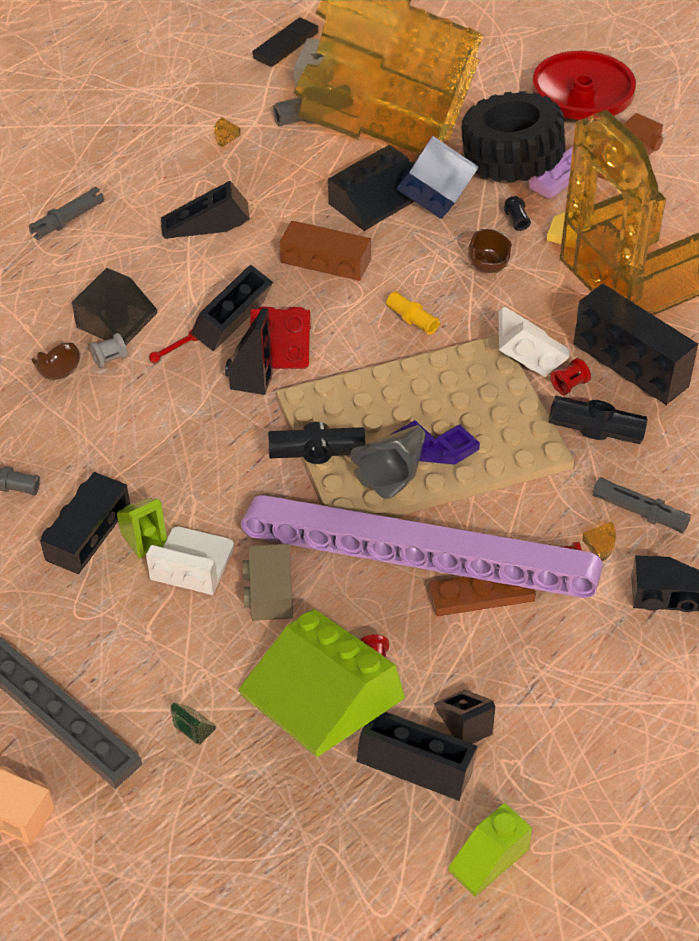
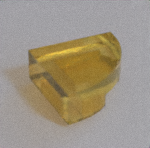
(225, 131)
(601, 540)

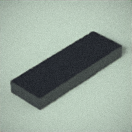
(285, 42)

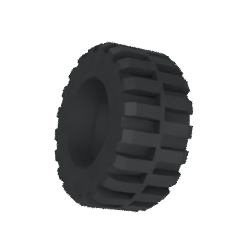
(513, 136)

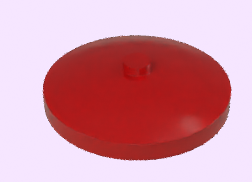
(585, 83)

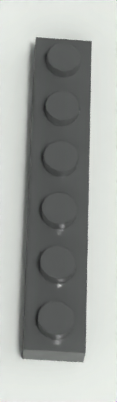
(66, 718)

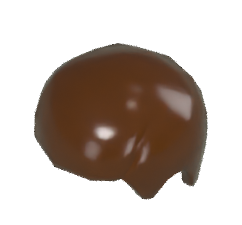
(489, 251)
(58, 362)

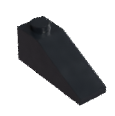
(208, 214)
(252, 360)

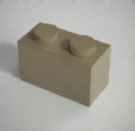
(269, 582)

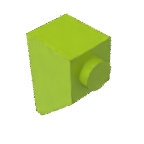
(143, 525)
(491, 849)

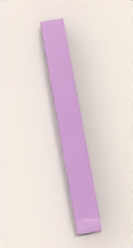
(424, 546)

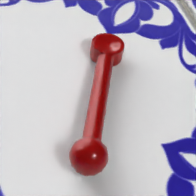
(154, 357)

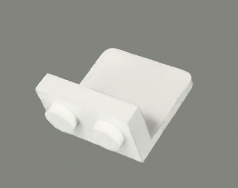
(529, 343)
(190, 560)

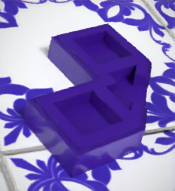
(447, 448)

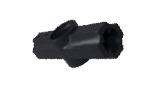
(598, 419)
(315, 442)

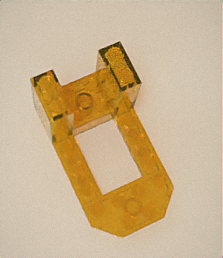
(612, 237)

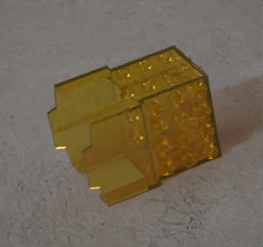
(388, 72)

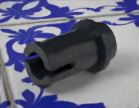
(515, 209)

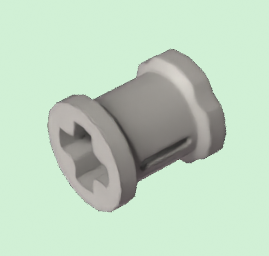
(108, 350)

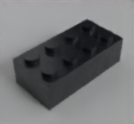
(635, 344)

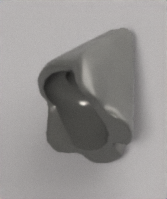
(390, 461)

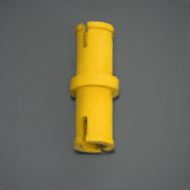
(413, 313)

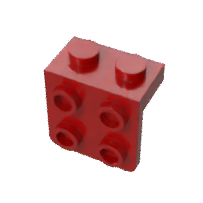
(288, 336)

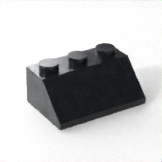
(368, 188)

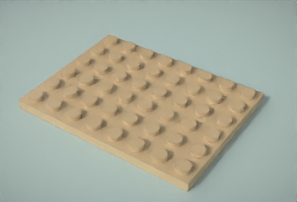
(438, 389)

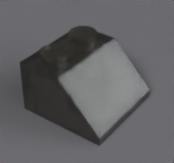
(112, 306)

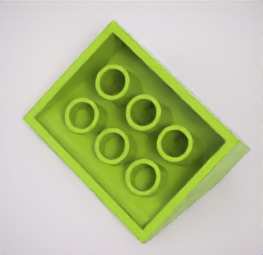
(321, 683)

